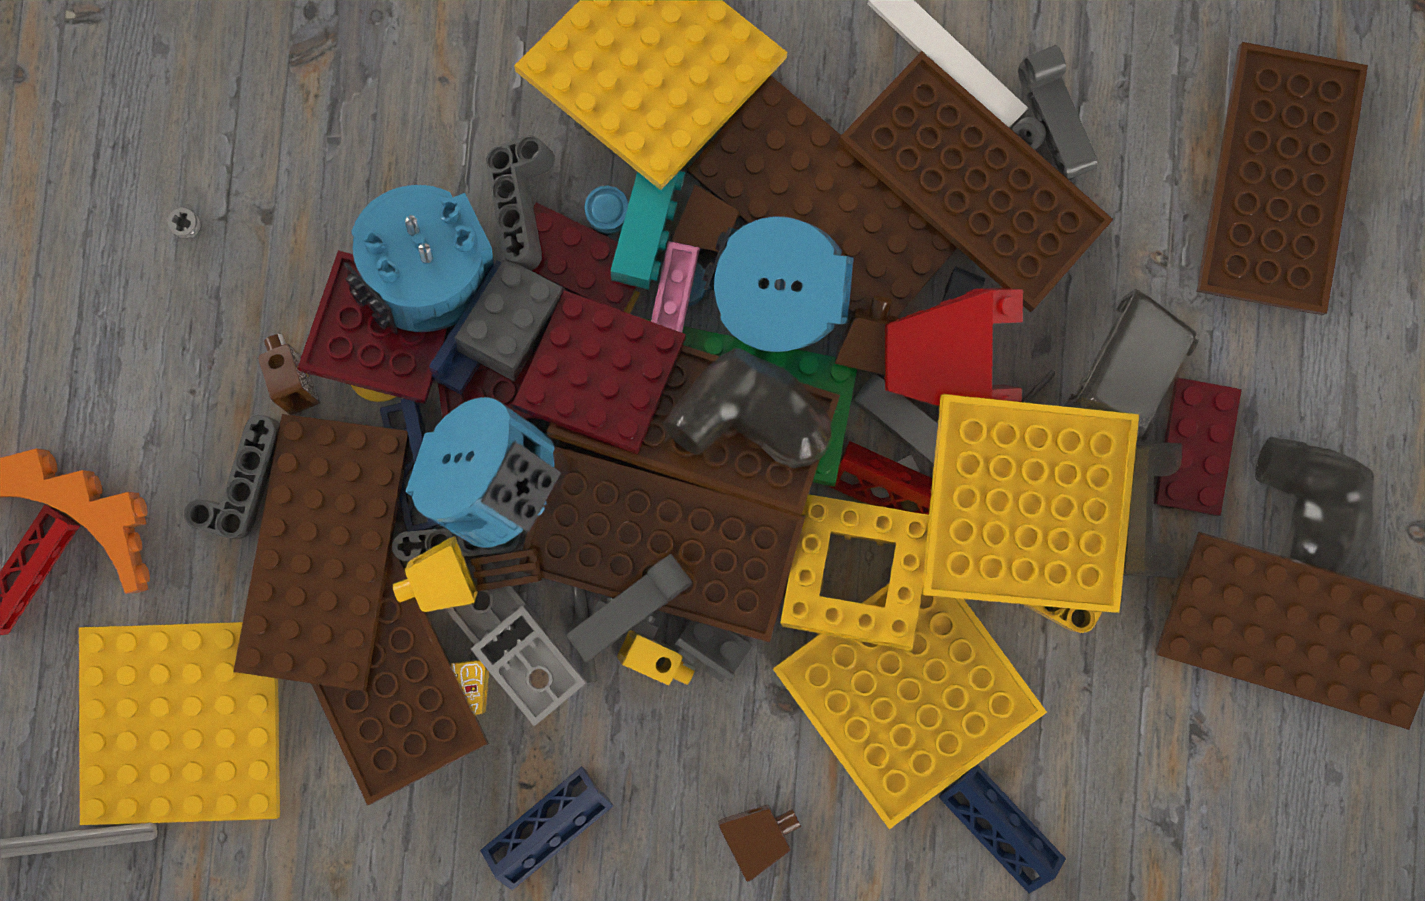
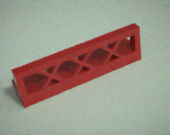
(879, 471)
(38, 566)

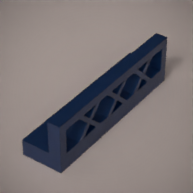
(450, 366)
(416, 432)
(1008, 826)
(549, 834)

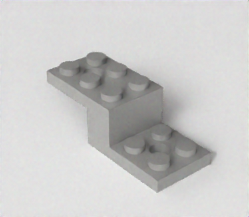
(514, 644)

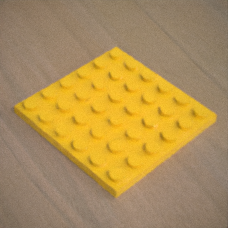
(651, 75)
(1030, 504)
(913, 716)
(174, 727)

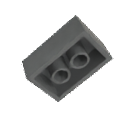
(509, 319)

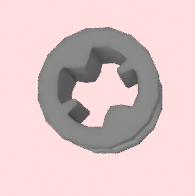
(179, 213)

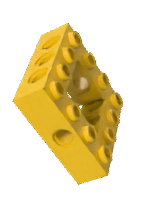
(850, 620)

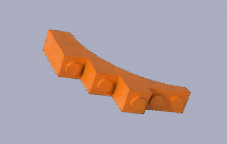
(78, 495)

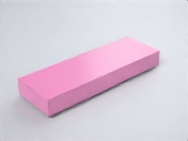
(675, 285)

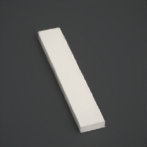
(930, 37)

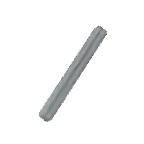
(77, 839)

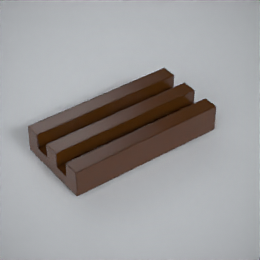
(480, 573)

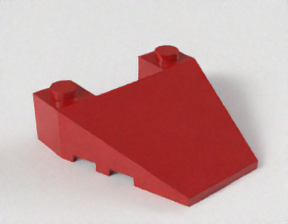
(951, 347)

